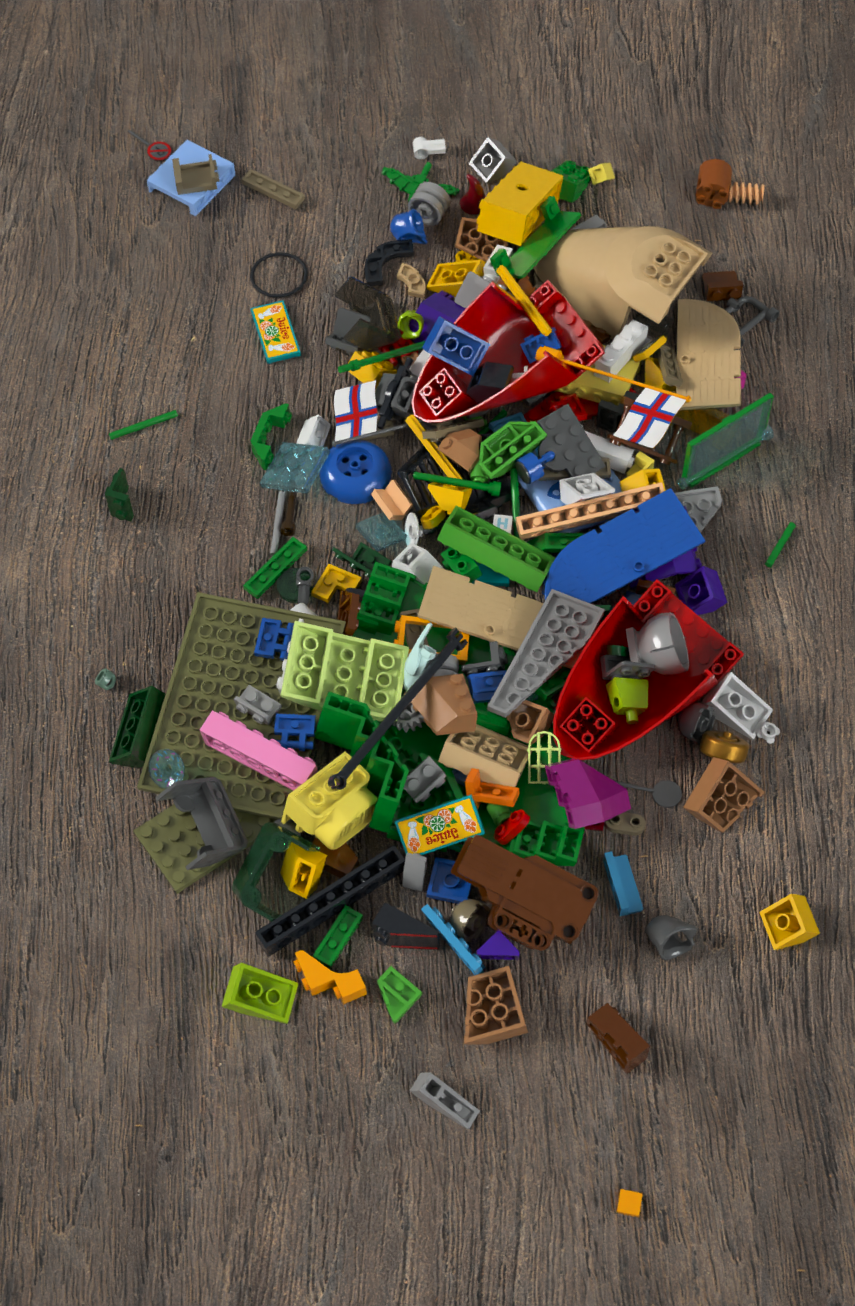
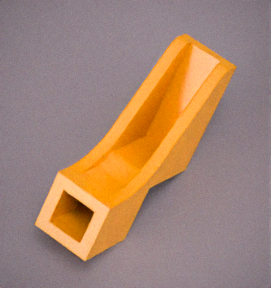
(320, 978)

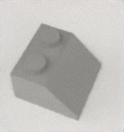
(492, 161)

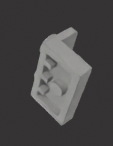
(258, 705)
(424, 779)

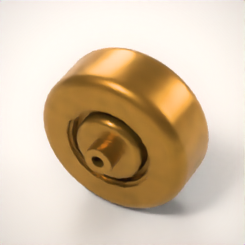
(724, 746)

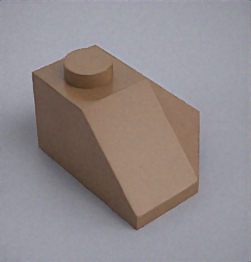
(462, 448)
(529, 720)

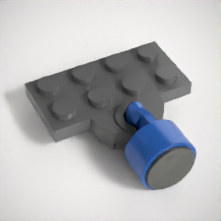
(563, 449)

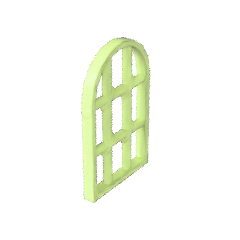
(539, 765)

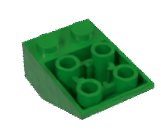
(574, 180)

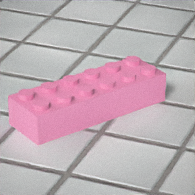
(256, 751)

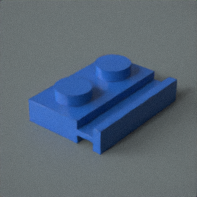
(484, 685)

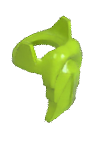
(403, 324)

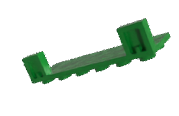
(539, 243)

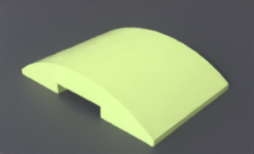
(345, 666)

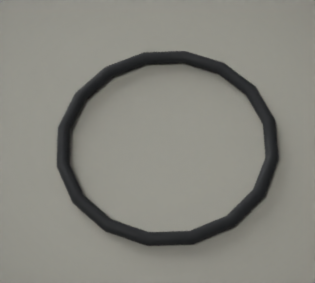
(284, 294)

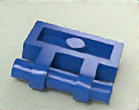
(268, 639)
(295, 725)

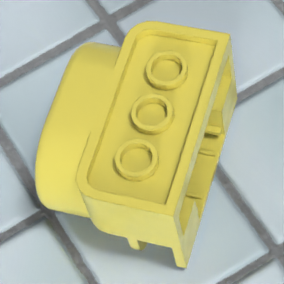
(328, 813)

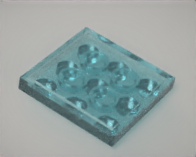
(295, 467)

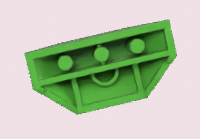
(507, 445)

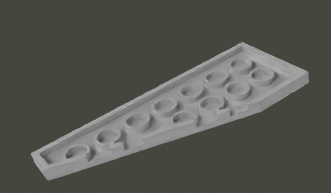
(554, 638)

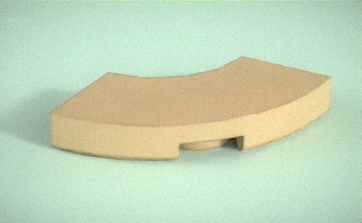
(413, 280)

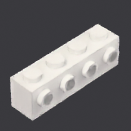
(621, 349)

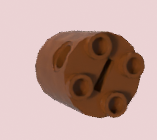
(713, 183)

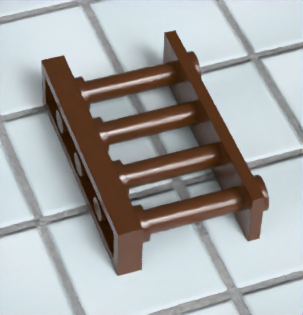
(679, 425)

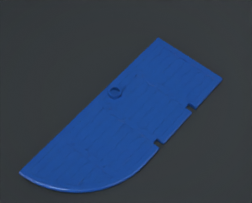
(624, 549)

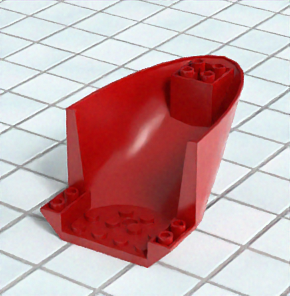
(505, 324)
(584, 712)

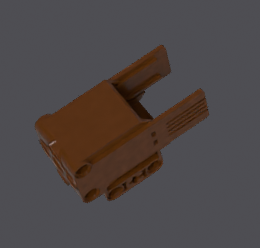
(526, 893)

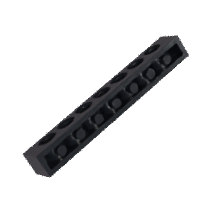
(330, 901)

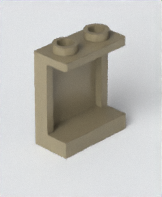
(195, 176)

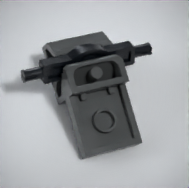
(395, 396)

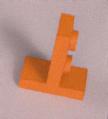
(489, 792)

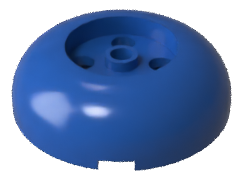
(355, 487)

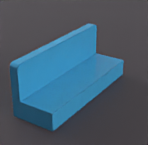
(622, 884)

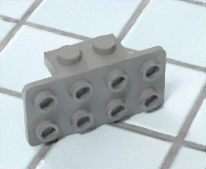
(472, 287)

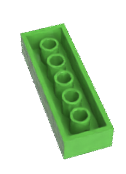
(495, 548)

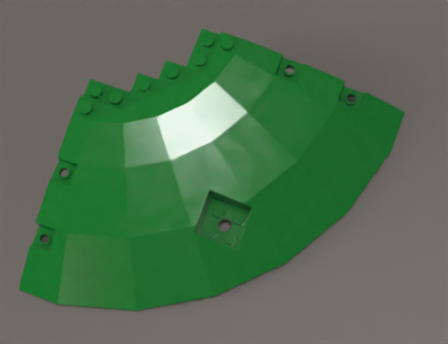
(349, 724)

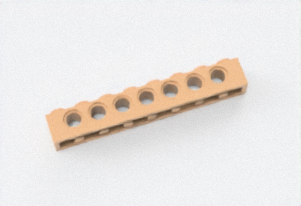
(584, 512)

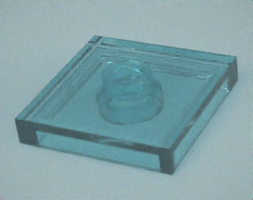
(381, 531)

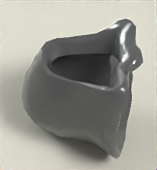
(663, 935)

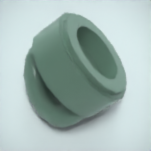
(103, 679)

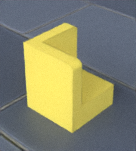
(601, 173)
(641, 462)

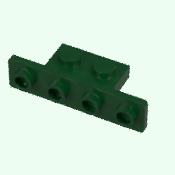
(363, 558)

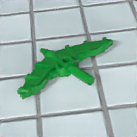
(410, 184)

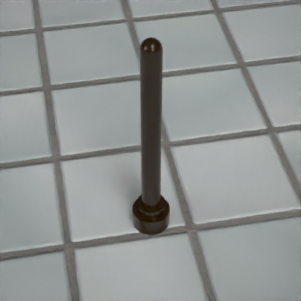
(288, 526)

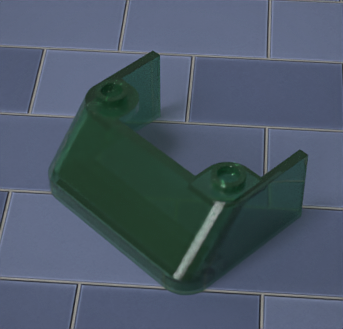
(270, 839)

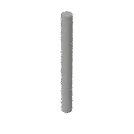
(277, 523)

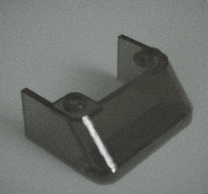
(377, 305)

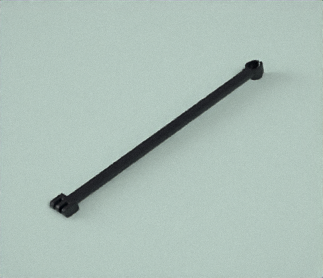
(366, 747)

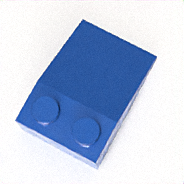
(455, 346)

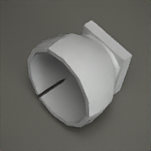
(660, 644)

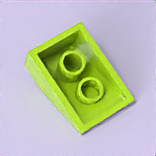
(259, 993)

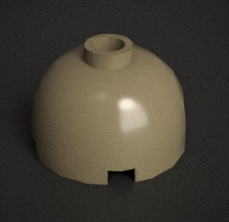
(469, 919)

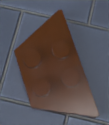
(348, 609)

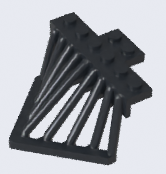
(480, 501)

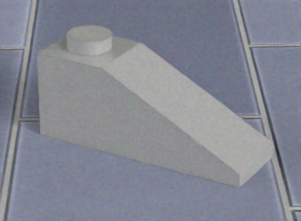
(444, 1099)

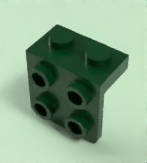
(117, 499)

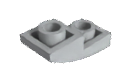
(414, 871)

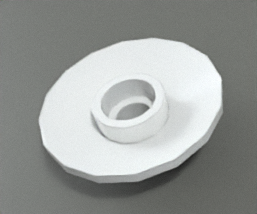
(413, 529)

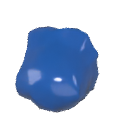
(408, 226)

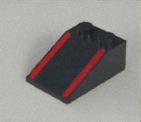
(402, 931)

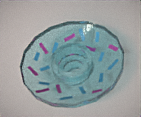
(160, 771)

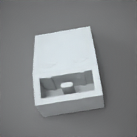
(417, 562)

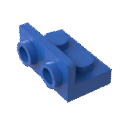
(532, 344)

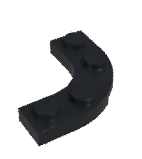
(384, 253)

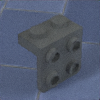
(344, 322)
(498, 662)
(623, 668)

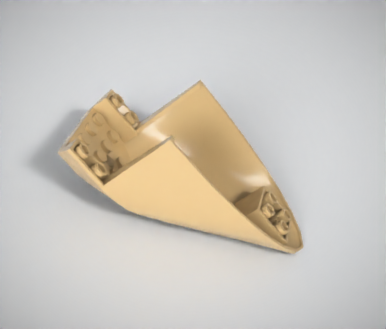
(621, 269)

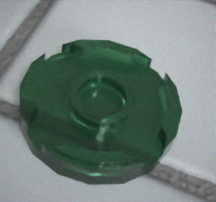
(287, 585)

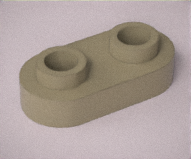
(625, 824)

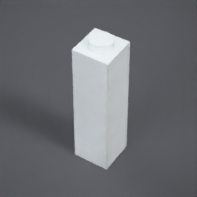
(619, 456)

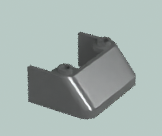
(213, 818)

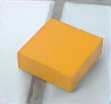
(629, 1203)

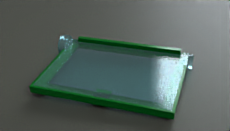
(727, 442)

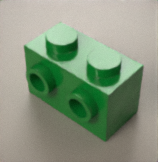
(460, 564)

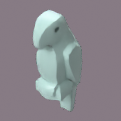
(418, 659)

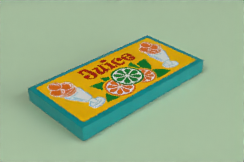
(275, 332)
(440, 826)

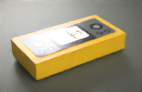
(649, 349)

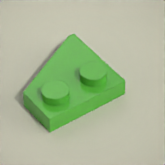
(397, 993)

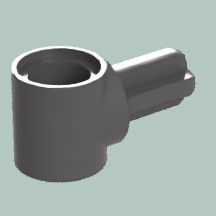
(304, 586)

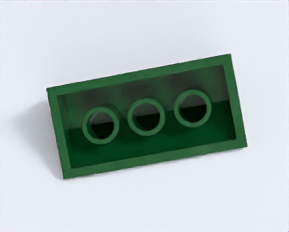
(137, 727)

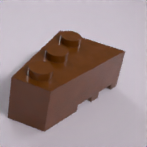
(618, 1037)

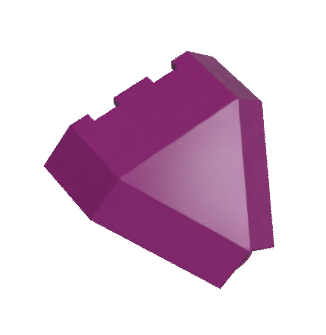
(586, 793)

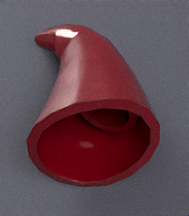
(470, 201)

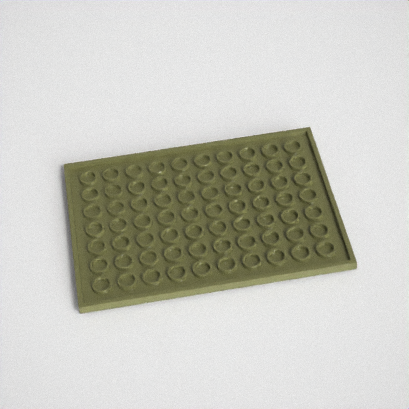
(209, 672)

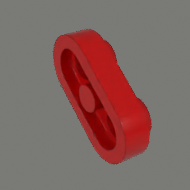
(511, 827)

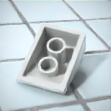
(583, 488)
(738, 706)

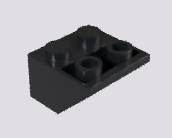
(489, 380)

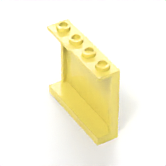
(595, 389)

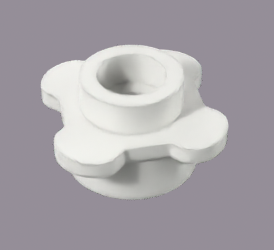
(766, 726)

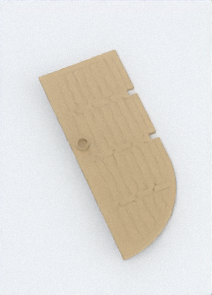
(708, 355)
(480, 609)

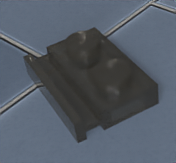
(654, 329)

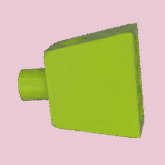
(628, 697)

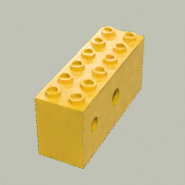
(513, 206)

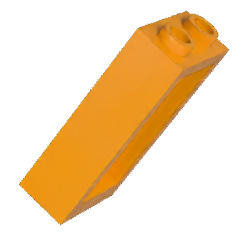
(400, 628)

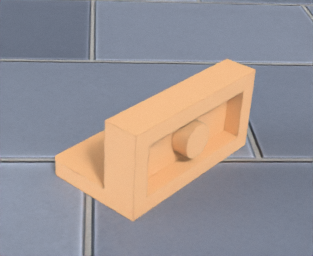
(393, 501)

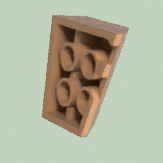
(475, 242)
(446, 705)
(721, 795)
(493, 1008)

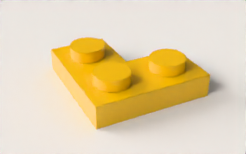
(333, 579)

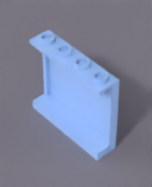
(189, 152)

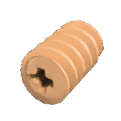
(746, 193)

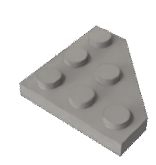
(701, 504)

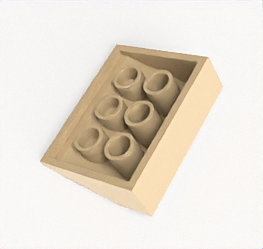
(495, 755)

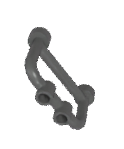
(770, 314)

